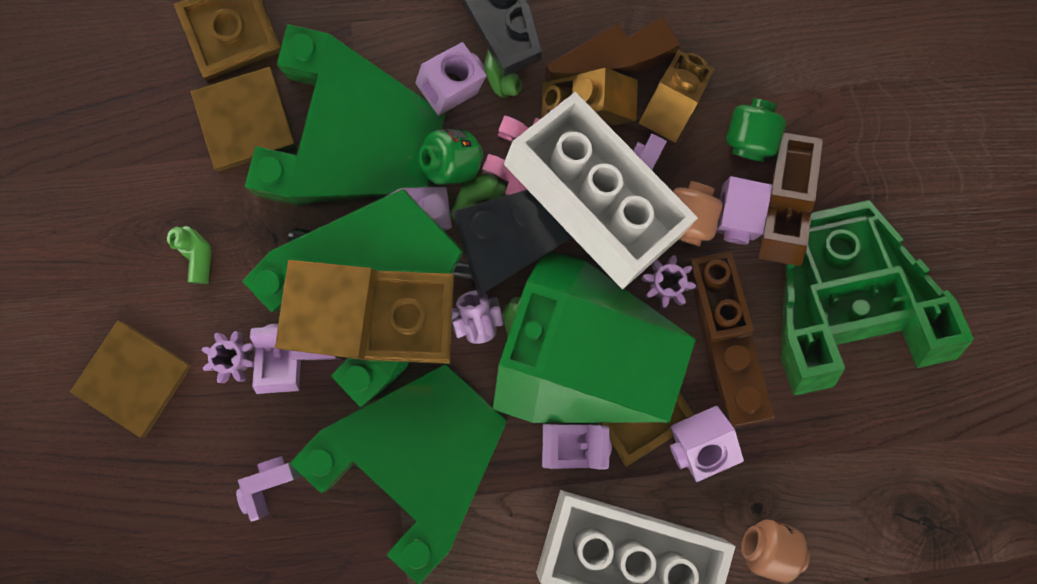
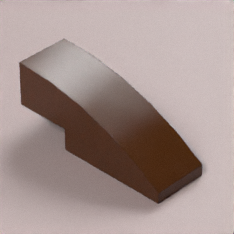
(619, 53)
(791, 199)

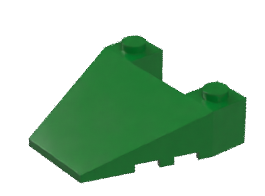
(357, 133)
(380, 236)
(861, 286)
(421, 448)

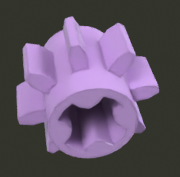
(679, 286)
(476, 317)
(219, 352)

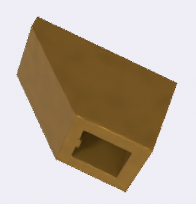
(604, 90)
(677, 95)

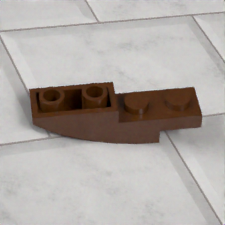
(729, 340)

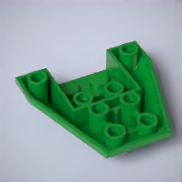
(588, 351)

